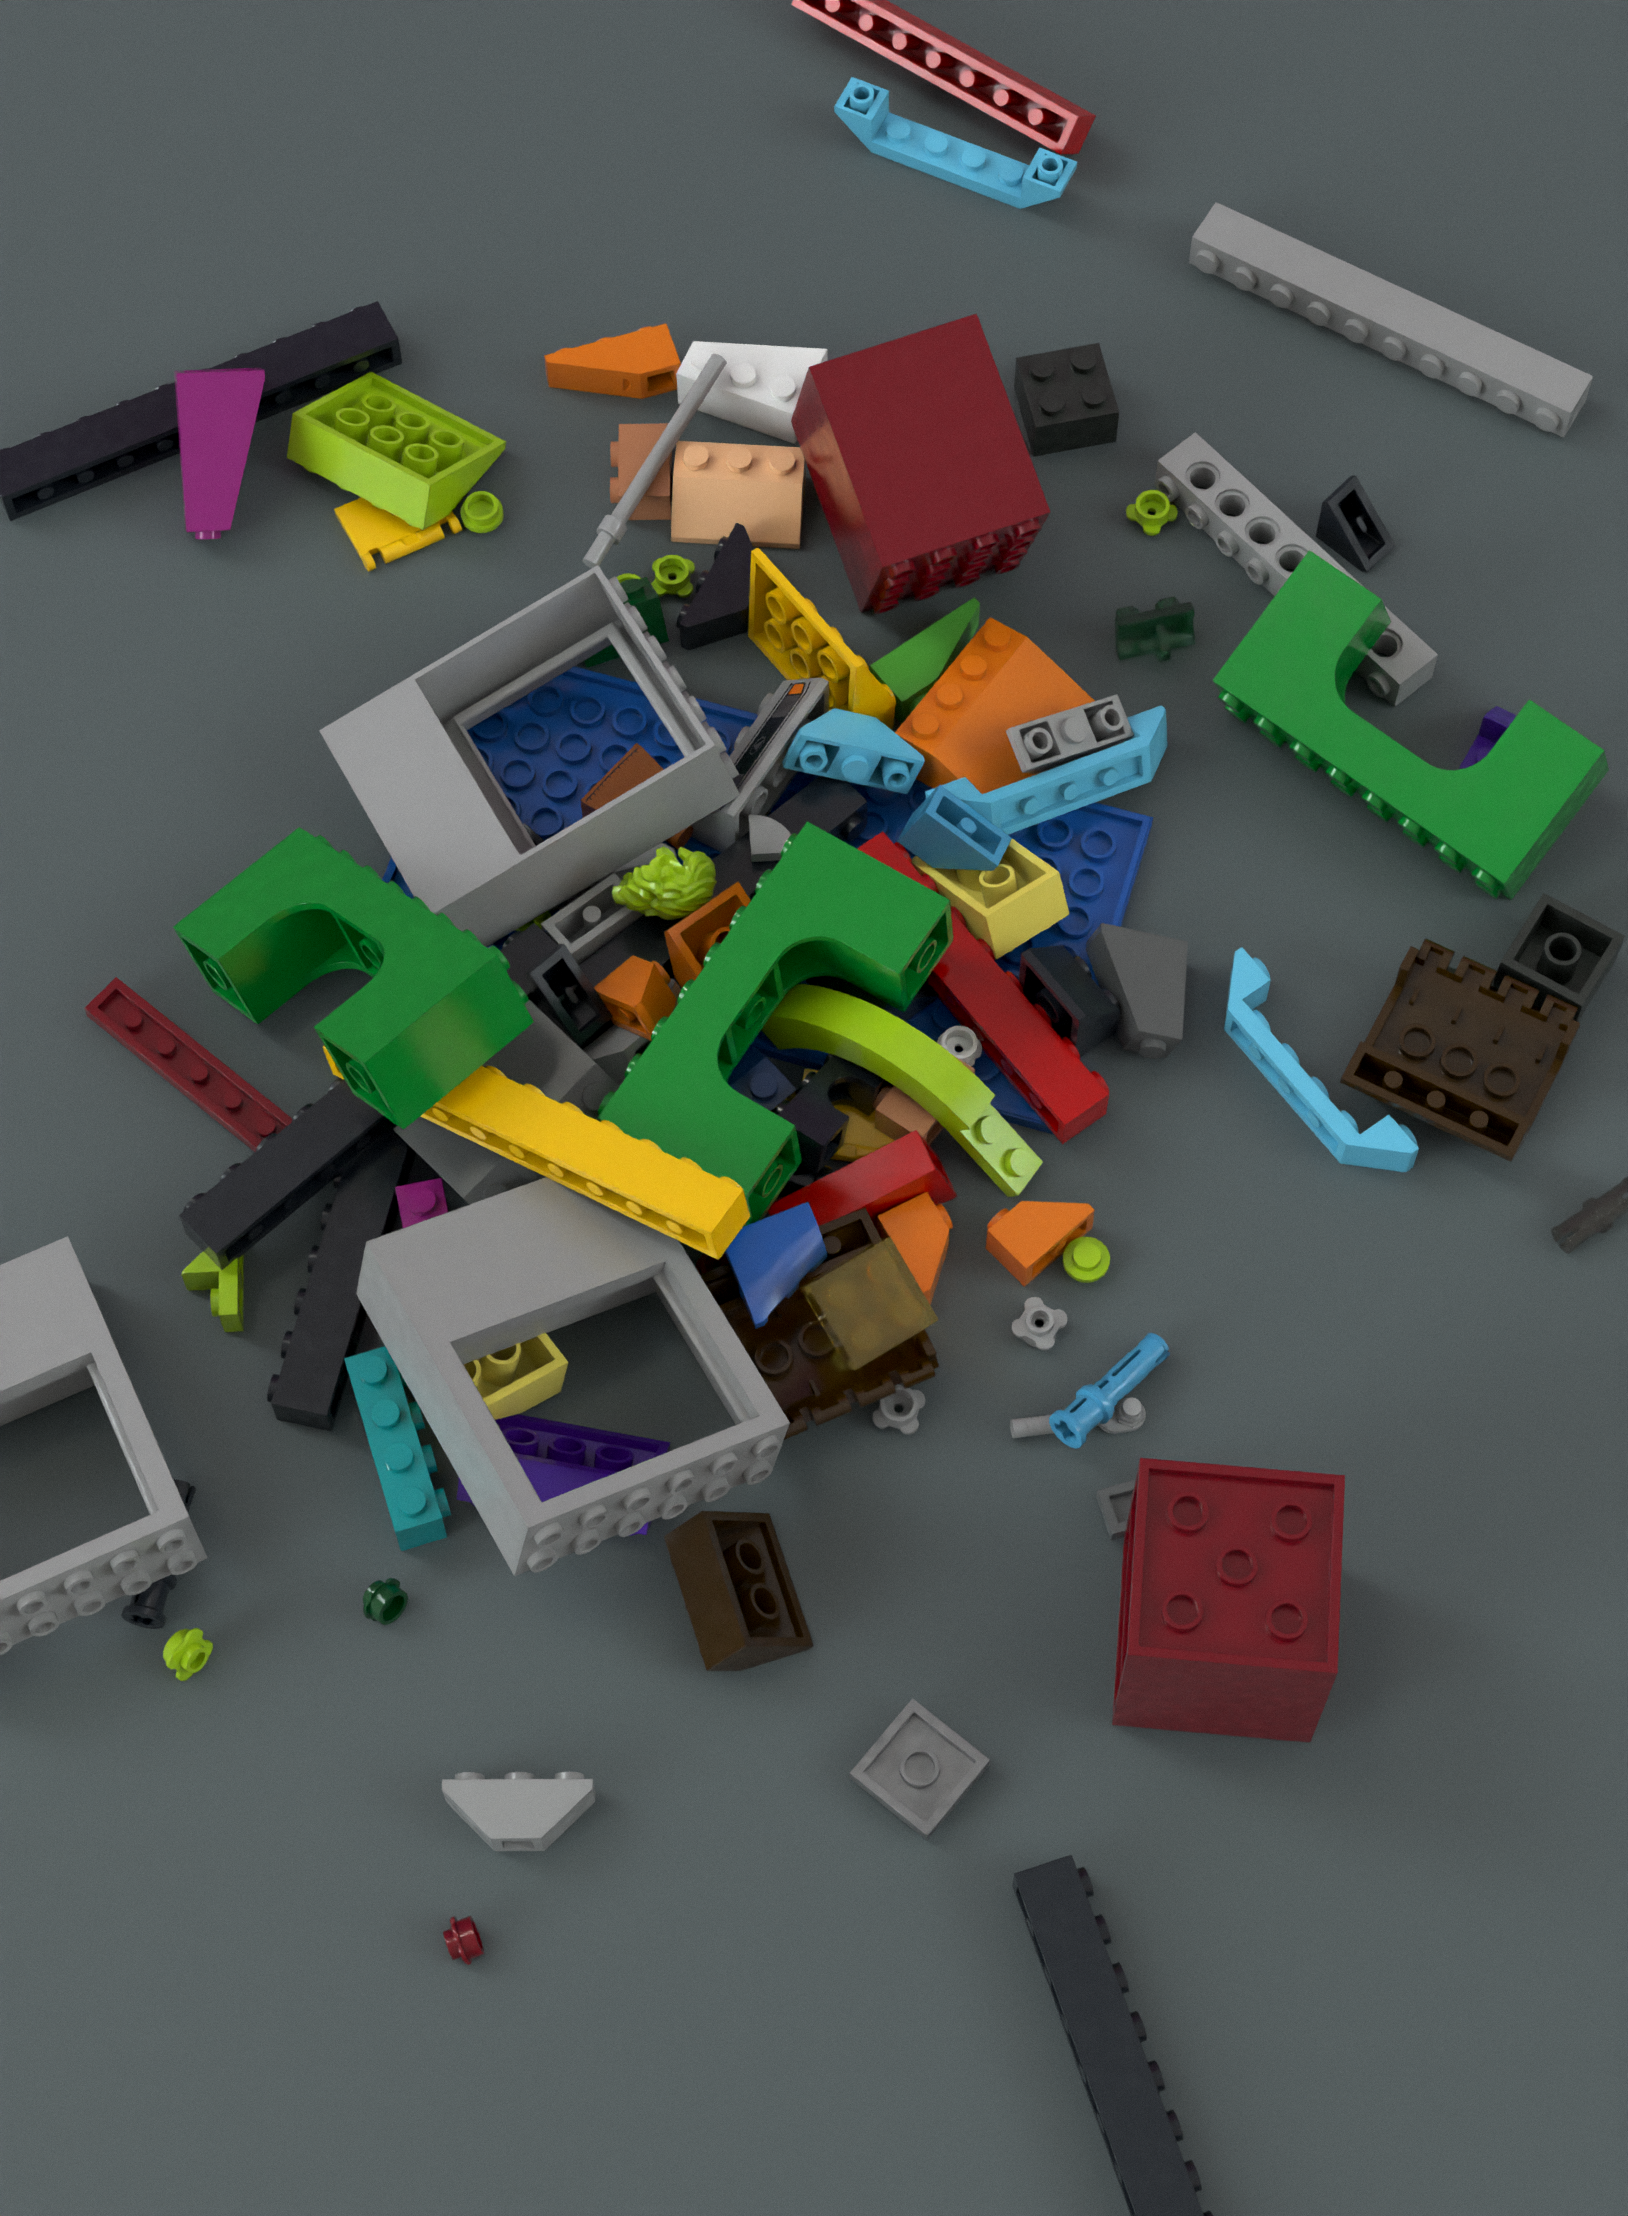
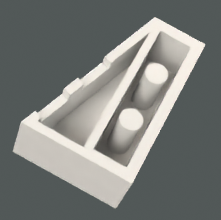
(755, 386)

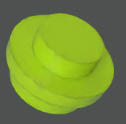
(481, 512)
(1086, 1259)

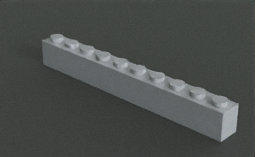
(1390, 319)

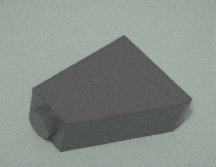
(1149, 983)

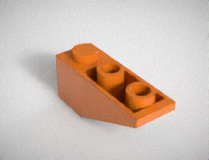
(623, 365)

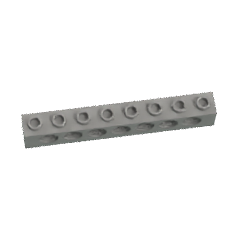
(1259, 520)

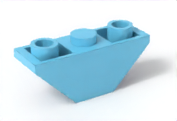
(855, 751)

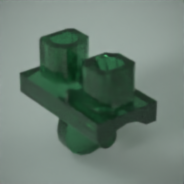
(1154, 630)

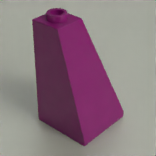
(215, 435)

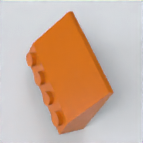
(986, 690)

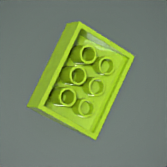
(392, 448)

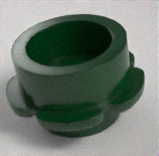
(384, 1601)

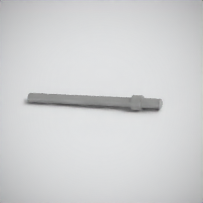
(614, 526)

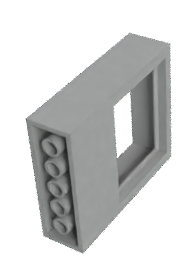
(445, 809)
(520, 1271)
(49, 1350)

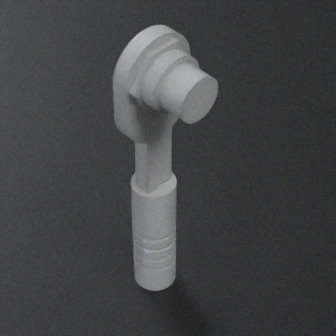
(1127, 1417)

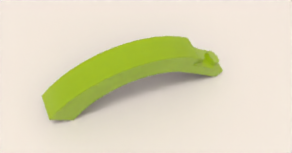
(913, 1063)

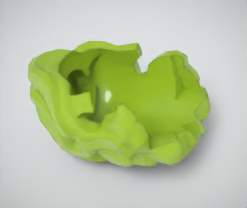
(668, 887)

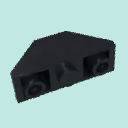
(721, 595)

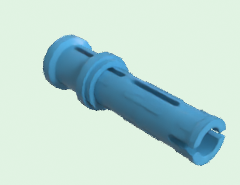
(1096, 1402)

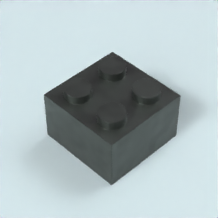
(1066, 399)
(1561, 954)

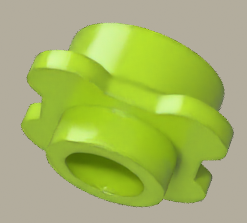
(1151, 501)
(673, 566)
(187, 1652)

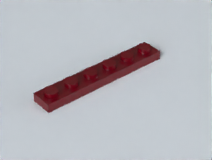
(186, 1064)

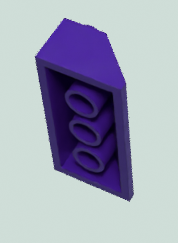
(569, 1456)

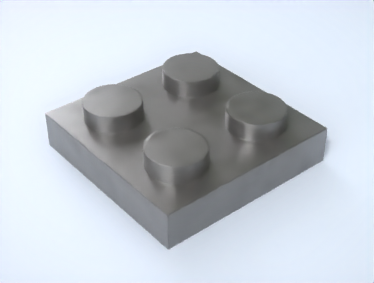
(919, 1769)

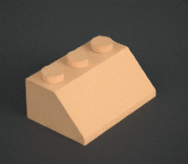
(741, 485)

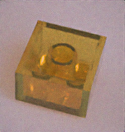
(869, 1303)

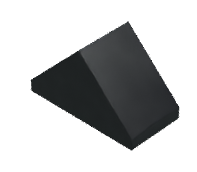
(1353, 526)
(566, 995)

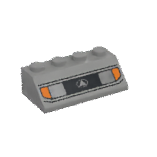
(760, 757)

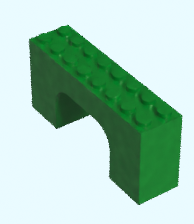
(1479, 818)
(811, 917)
(435, 991)

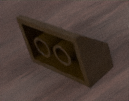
(737, 1590)

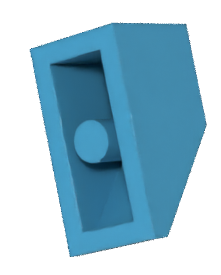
(953, 834)

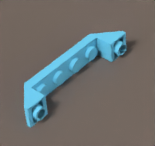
(1021, 185)
(1075, 782)
(1379, 1147)

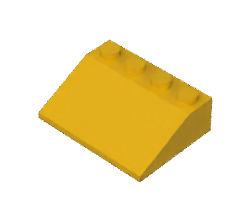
(806, 647)

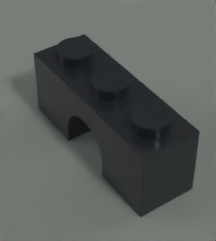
(812, 1111)

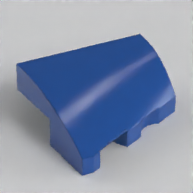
(774, 1257)

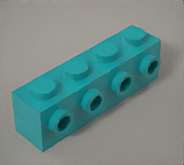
(396, 1449)

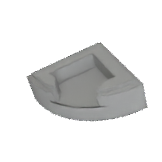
(766, 838)

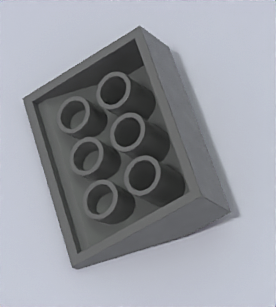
(538, 1057)

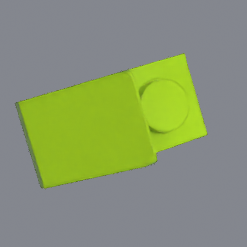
(225, 1287)

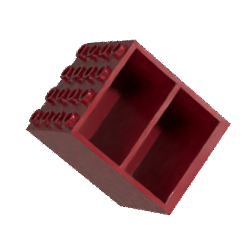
(919, 464)
(1229, 1600)

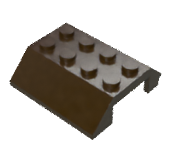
(1464, 1050)
(798, 1354)

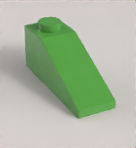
(924, 658)

